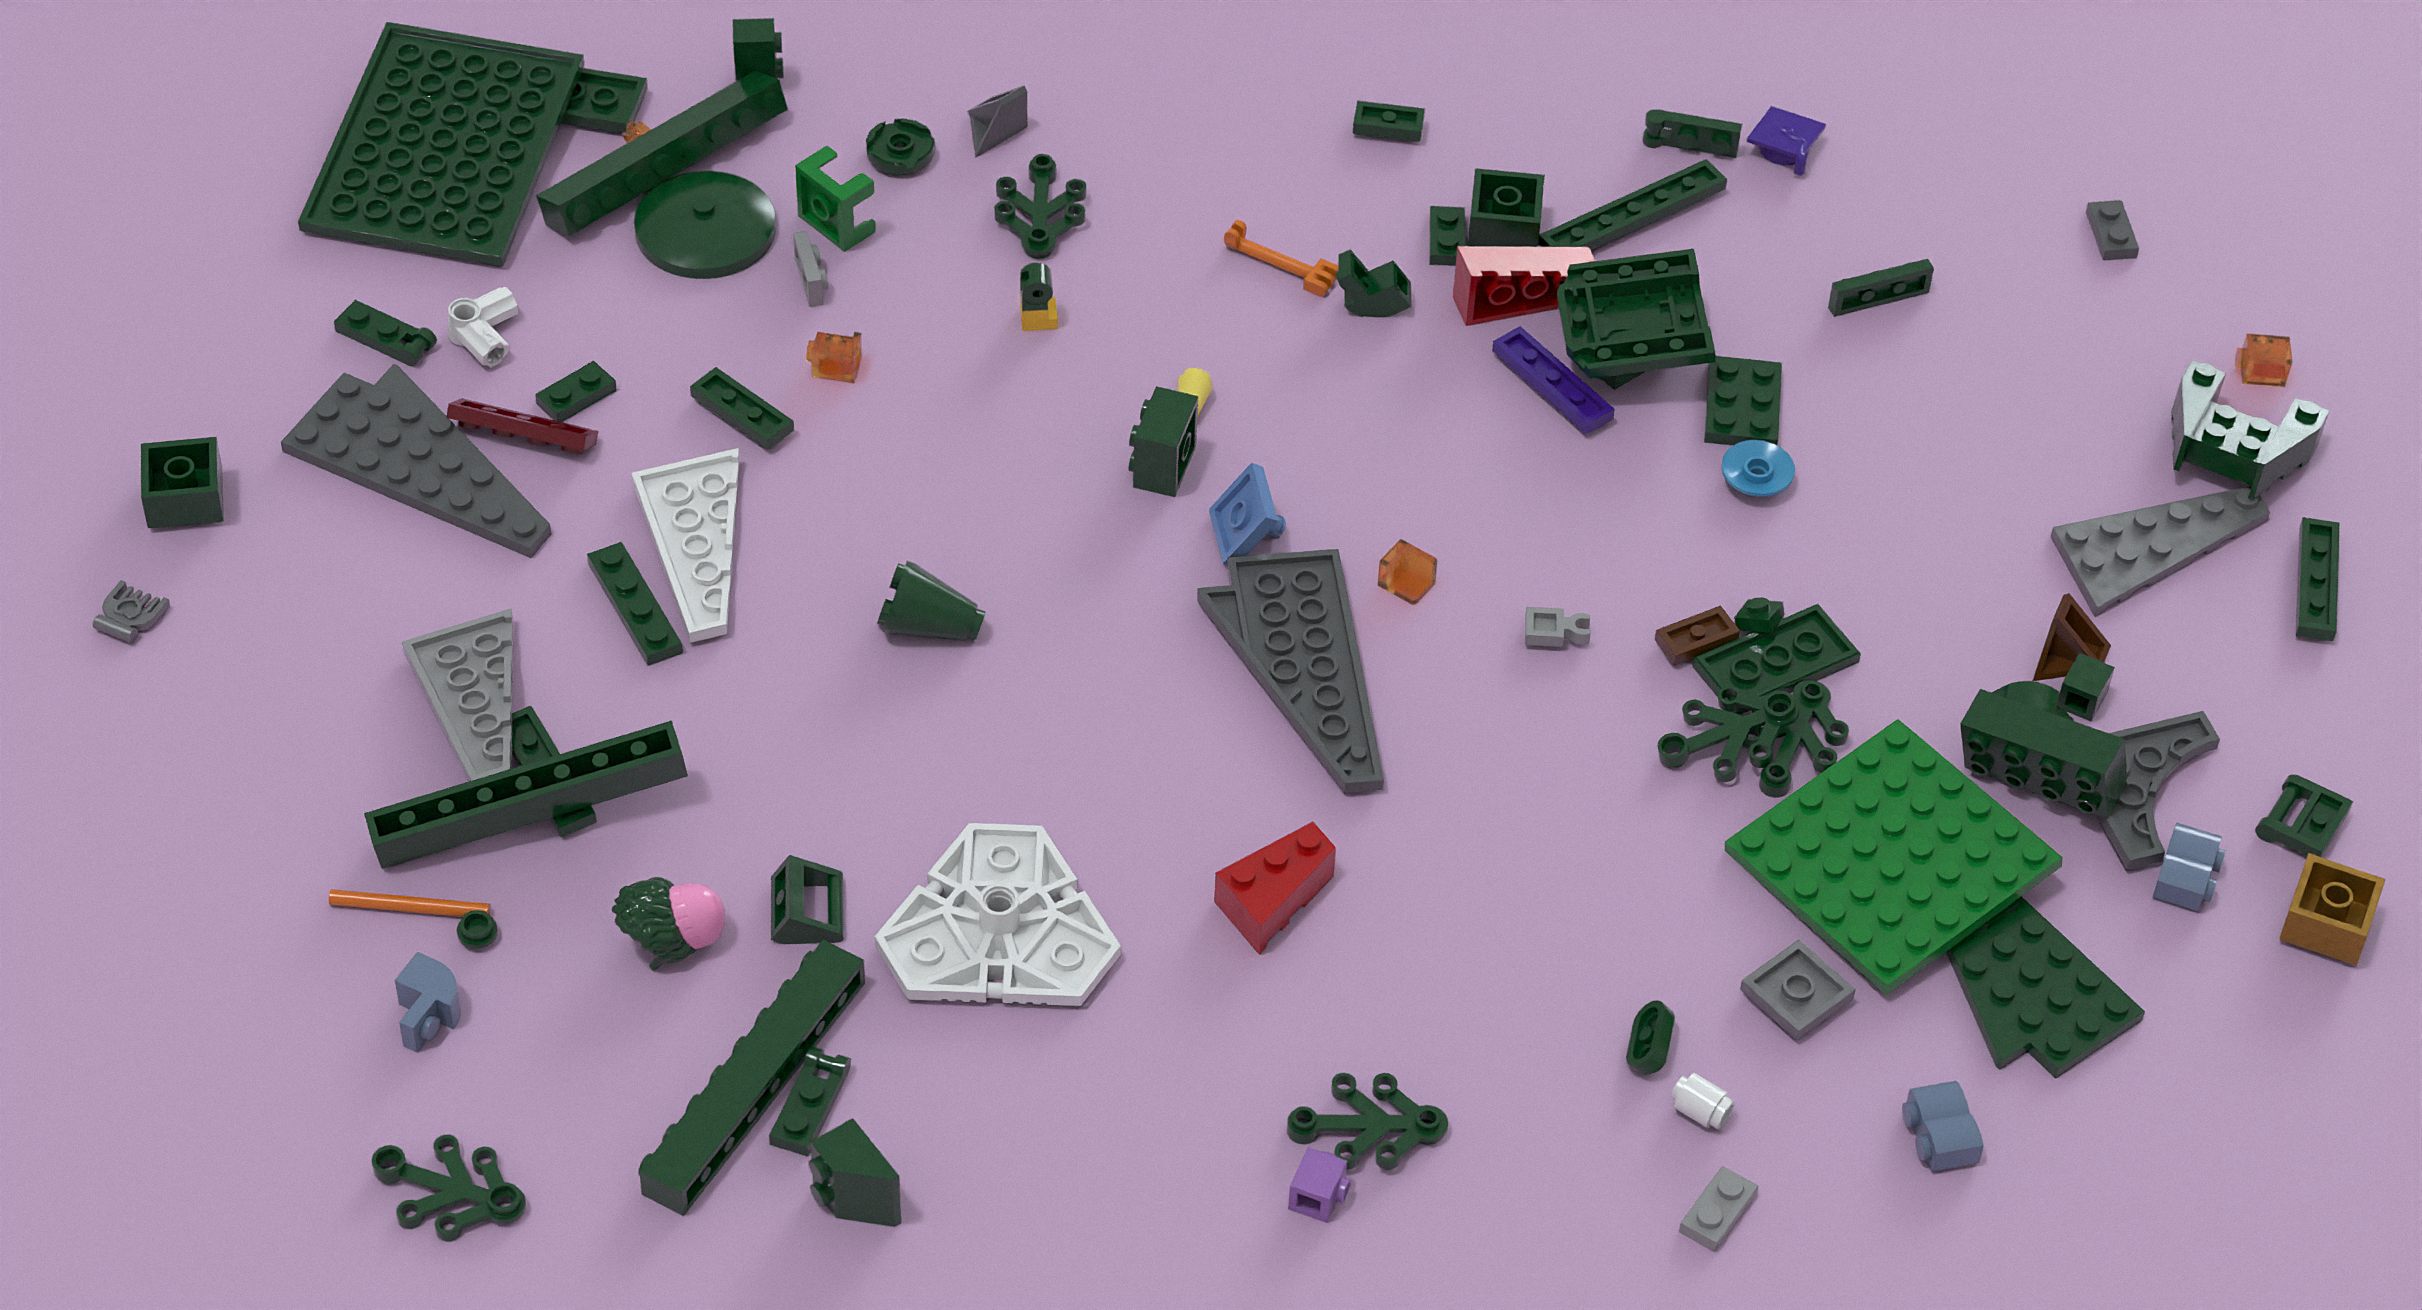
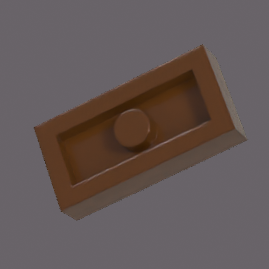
(1696, 635)

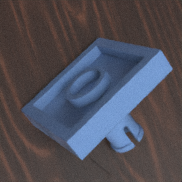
(1245, 514)

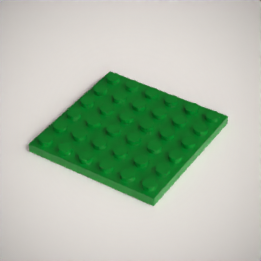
(1893, 855)

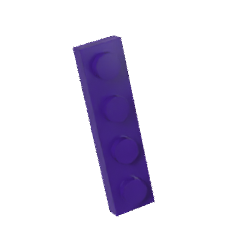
(1553, 380)

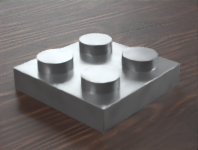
(1797, 989)

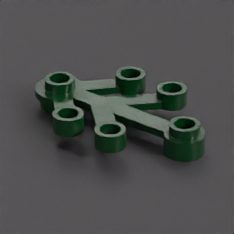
(1038, 239)
(1813, 701)
(1731, 727)
(1372, 1122)
(451, 1189)

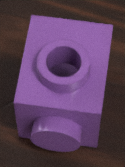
(1318, 1184)

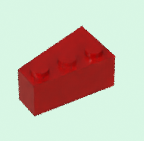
(1274, 882)

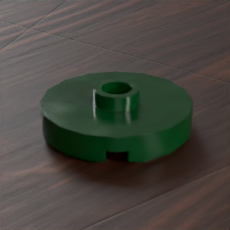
(900, 146)

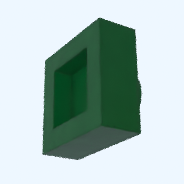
(1759, 615)

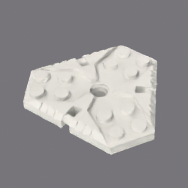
(1005, 919)

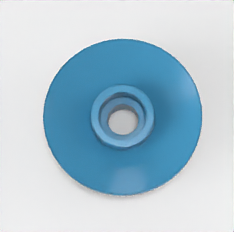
(1758, 468)

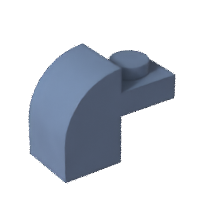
(431, 997)

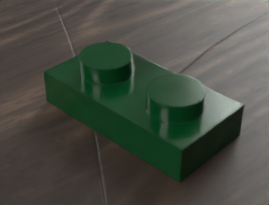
(1388, 121)
(1445, 234)
(575, 392)

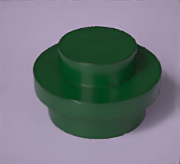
(476, 929)

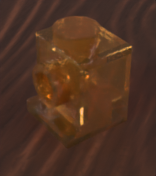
(835, 356)

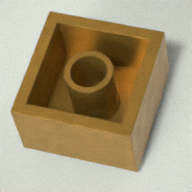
(2332, 909)

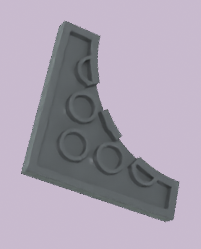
(2151, 757)

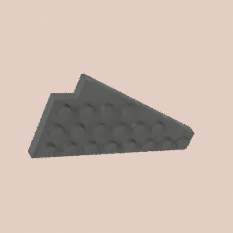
(409, 451)
(1299, 640)

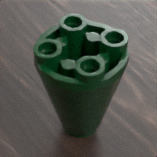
(928, 607)

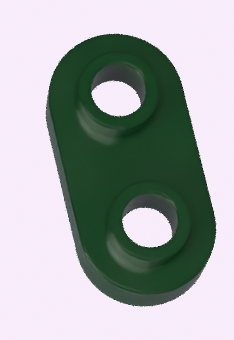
(1650, 1038)

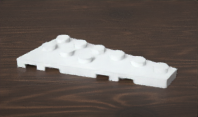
(693, 526)

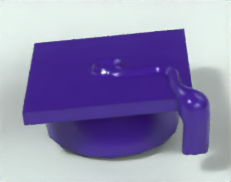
(1786, 137)

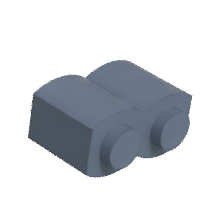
(2188, 867)
(1943, 1126)

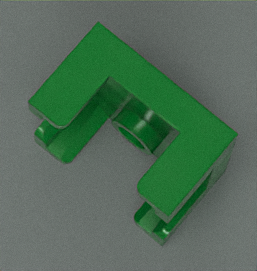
(830, 205)

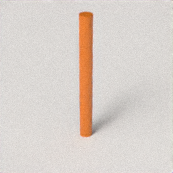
(404, 903)

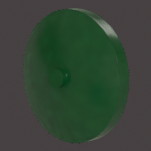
(704, 224)

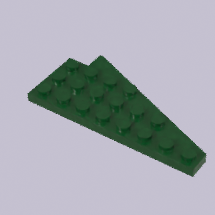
(2038, 992)

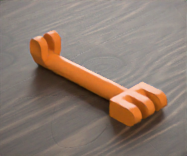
(1317, 278)

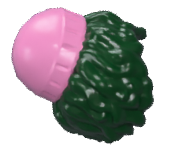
(669, 918)

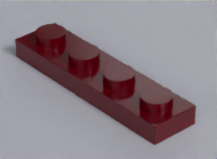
(509, 422)

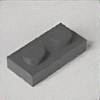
(2112, 230)

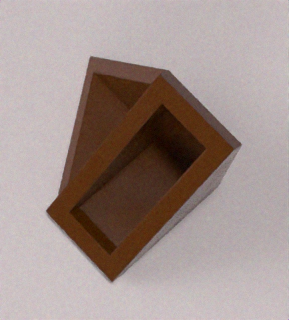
(2068, 636)

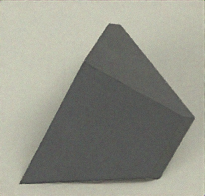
(998, 119)

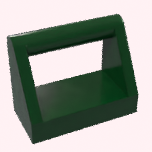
(787, 903)

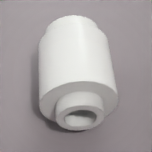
(1702, 1101)

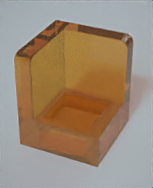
(1407, 572)

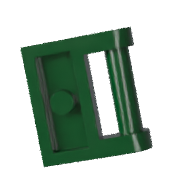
(2315, 823)

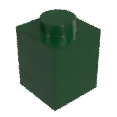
(2085, 686)

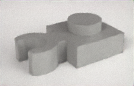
(1550, 627)

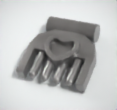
(125, 613)

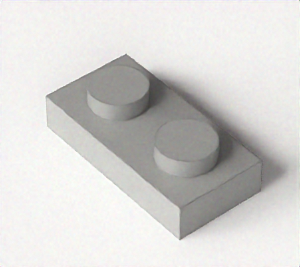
(807, 261)
(1718, 1208)

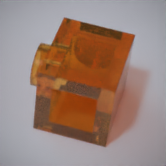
(2264, 360)

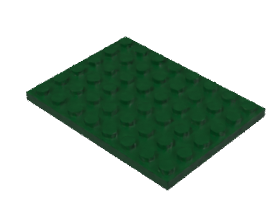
(442, 143)

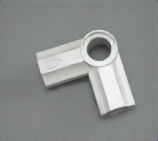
(472, 323)

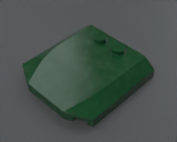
(1635, 314)

